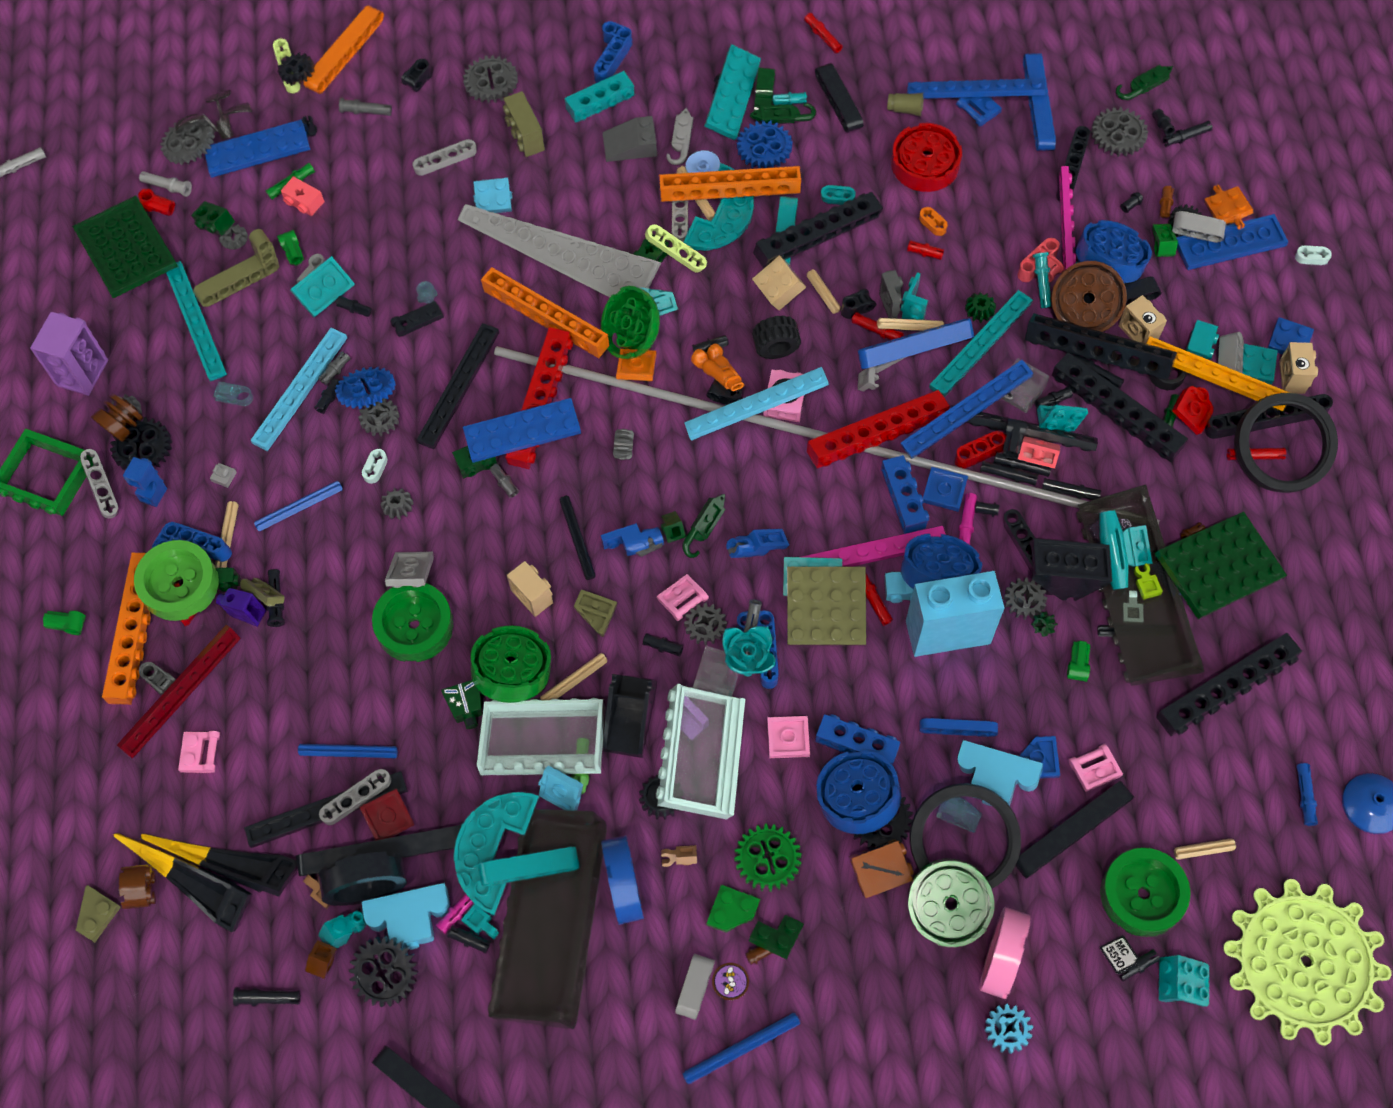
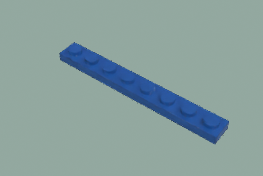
(978, 88)
(966, 409)

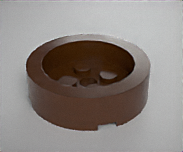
(1095, 278)

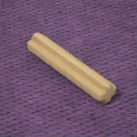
(823, 291)
(1204, 848)

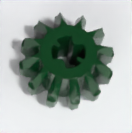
(980, 307)

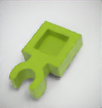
(1147, 584)

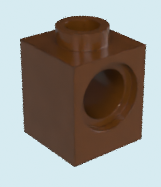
(320, 959)

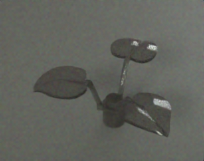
(223, 126)

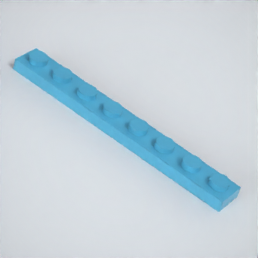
(298, 389)
(756, 403)

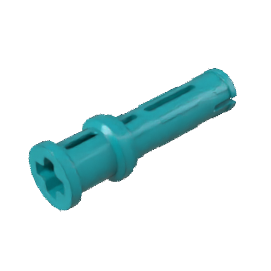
(1042, 271)

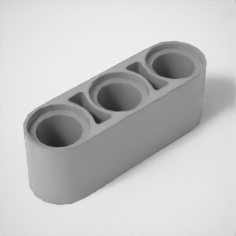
(1199, 226)
(1231, 351)
(694, 986)

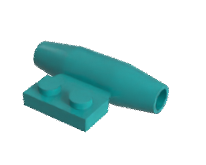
(1126, 547)

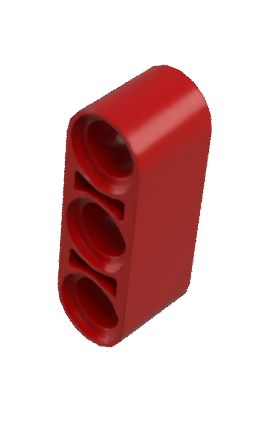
(985, 443)

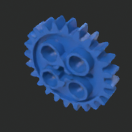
(764, 145)
(353, 393)

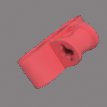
(1029, 262)

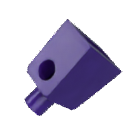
(237, 601)

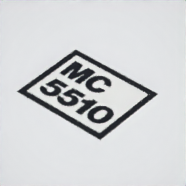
(1119, 954)

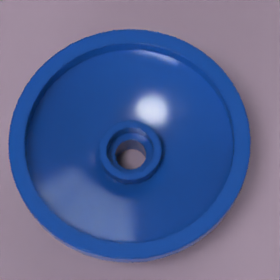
(1363, 808)

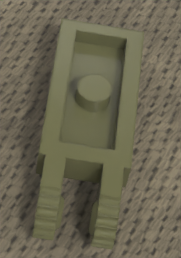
(262, 591)

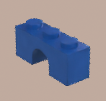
(147, 481)

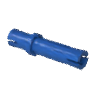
(1307, 802)

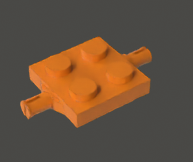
(1229, 205)

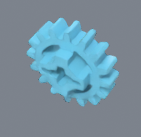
(1015, 1034)

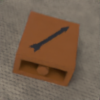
(881, 868)

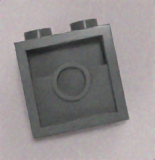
(891, 293)

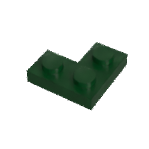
(780, 940)

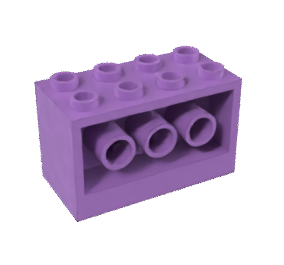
(69, 353)

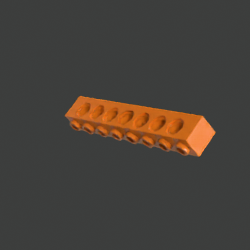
(730, 183)
(544, 311)
(120, 654)

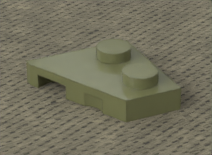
(595, 610)
(95, 914)

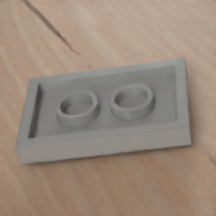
(409, 569)

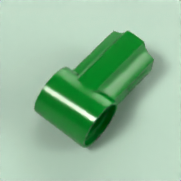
(291, 247)
(68, 622)
(1078, 666)

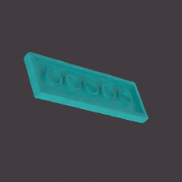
(732, 92)

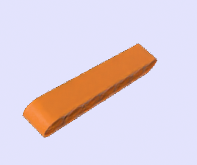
(344, 49)

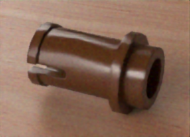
(1194, 529)
(756, 954)

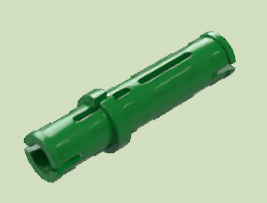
(300, 174)

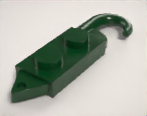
(1146, 82)
(782, 113)
(704, 523)

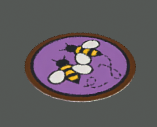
(730, 981)

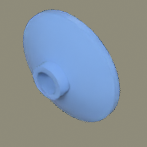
(702, 162)

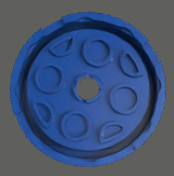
(1100, 243)
(925, 558)
(862, 809)
(622, 880)

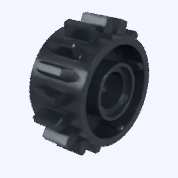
(650, 802)

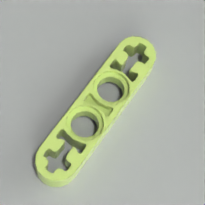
(279, 55)
(677, 246)

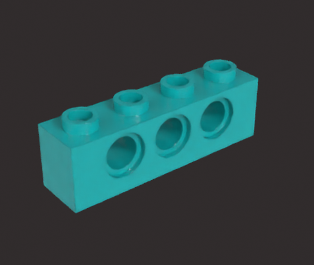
(599, 96)

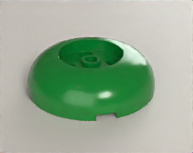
(633, 318)

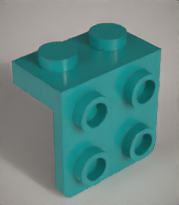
(913, 306)
(1060, 417)
(1183, 980)

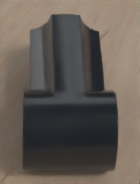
(1014, 433)

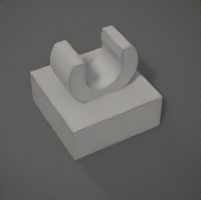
(867, 379)
(223, 475)

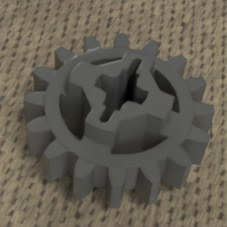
(379, 419)
(1017, 600)
(701, 631)

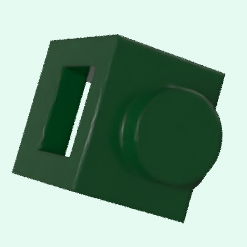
(672, 527)
(228, 579)

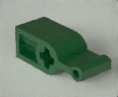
(764, 87)

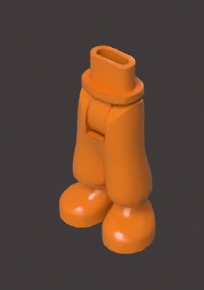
(717, 367)

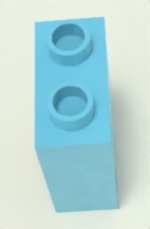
(954, 613)

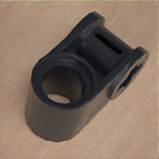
(417, 74)
(859, 302)
(720, 394)

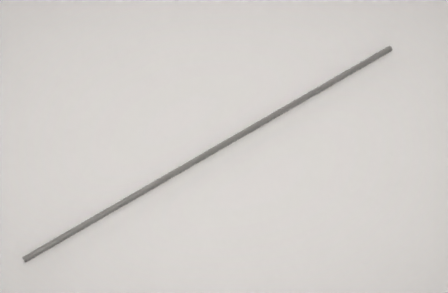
(795, 429)

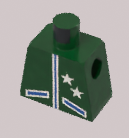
(464, 703)

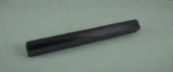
(577, 538)

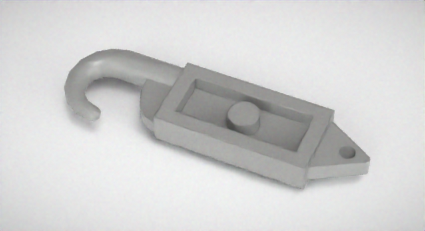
(681, 136)

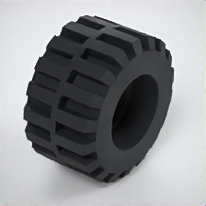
(776, 337)

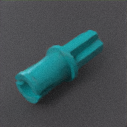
(790, 98)

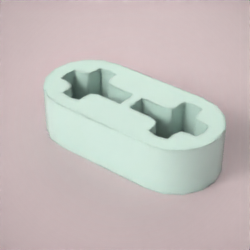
(1312, 254)
(371, 465)

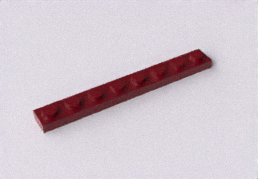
(178, 691)

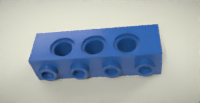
(909, 520)
(851, 730)

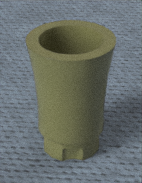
(906, 103)

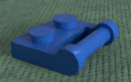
(984, 105)

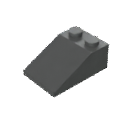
(631, 140)

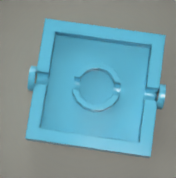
(493, 195)
(560, 789)

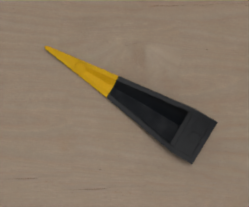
(254, 870)
(216, 896)

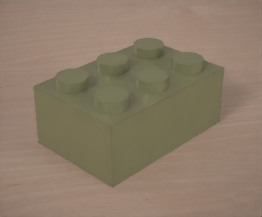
(523, 124)

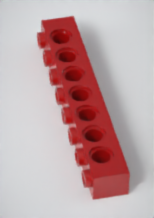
(554, 339)
(876, 429)

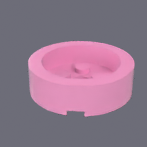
(1005, 953)

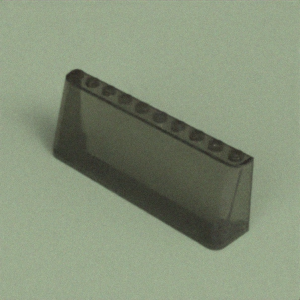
(1152, 631)
(549, 925)

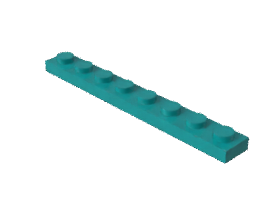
(196, 323)
(981, 343)

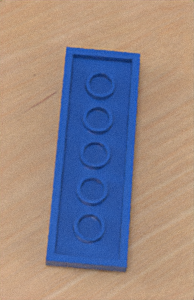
(257, 148)
(1256, 237)
(521, 430)

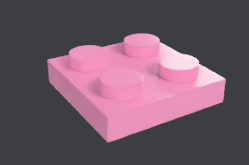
(788, 737)

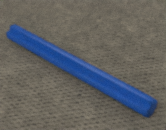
(741, 1048)

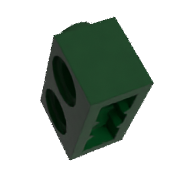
(212, 218)

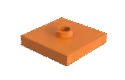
(637, 368)

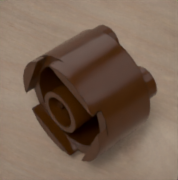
(136, 886)

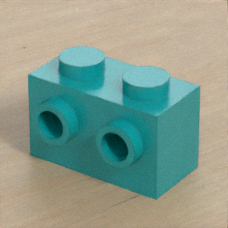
(1202, 339)

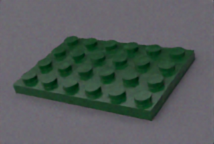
(125, 246)
(1220, 565)

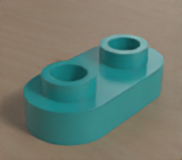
(838, 194)

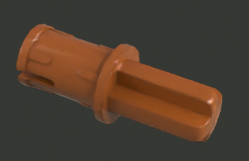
(1166, 201)

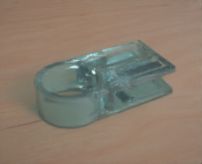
(229, 392)

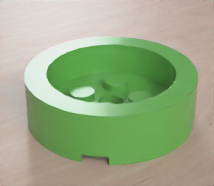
(167, 564)

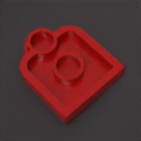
(1194, 408)

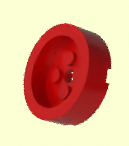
(930, 171)

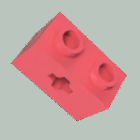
(302, 196)
(1039, 452)

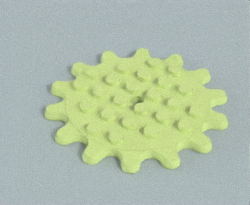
(1340, 957)

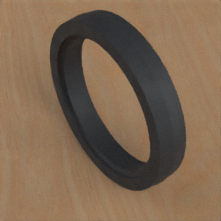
(1325, 425)
(976, 791)

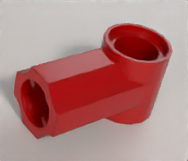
(155, 203)

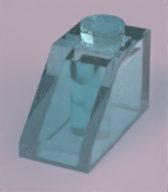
(960, 813)

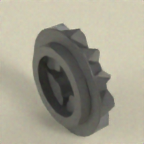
(240, 237)

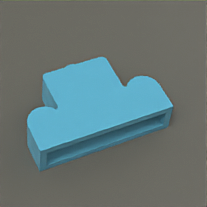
(998, 770)
(408, 914)

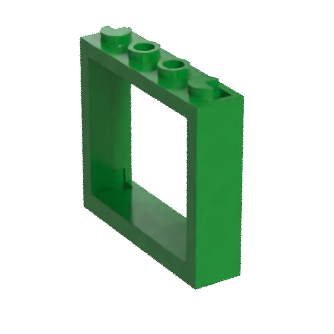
(69, 489)

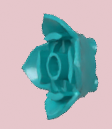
(756, 642)

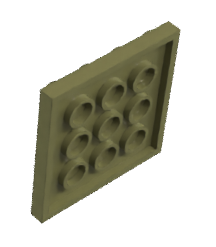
(826, 605)

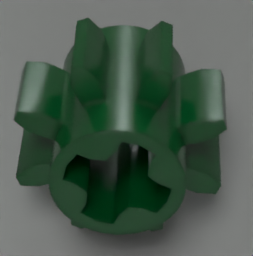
(1049, 624)

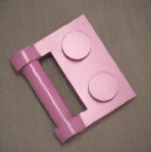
(679, 593)
(193, 749)
(1098, 773)

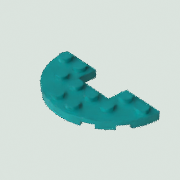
(726, 226)
(480, 840)

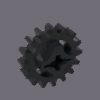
(296, 68)

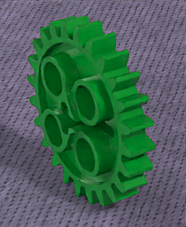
(784, 852)

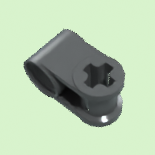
(159, 680)

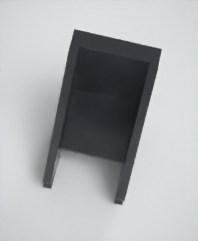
(1070, 567)
(628, 715)

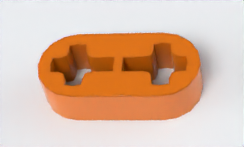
(931, 222)

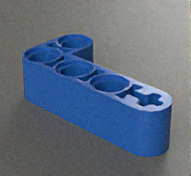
(619, 43)
(212, 545)
(764, 615)

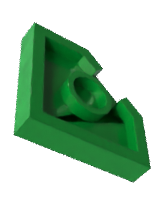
(732, 909)

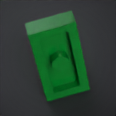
(1165, 241)

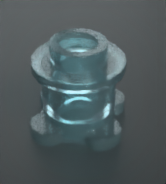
(426, 292)

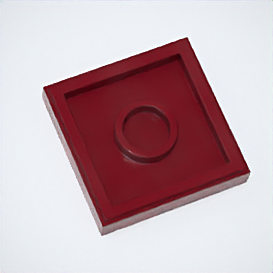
(387, 815)

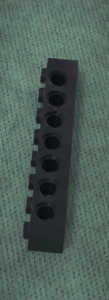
(829, 225)
(1110, 343)
(1128, 407)
(1282, 646)

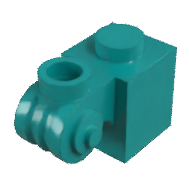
(338, 930)

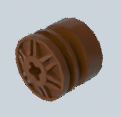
(117, 417)

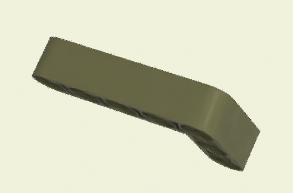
(242, 274)

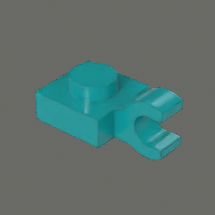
(478, 920)

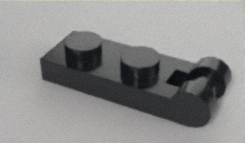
(417, 319)

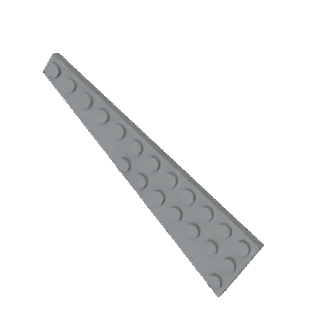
(579, 259)

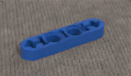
(958, 727)

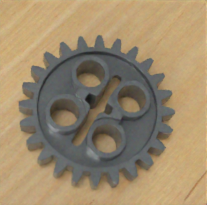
(503, 76)
(1119, 131)
(187, 142)

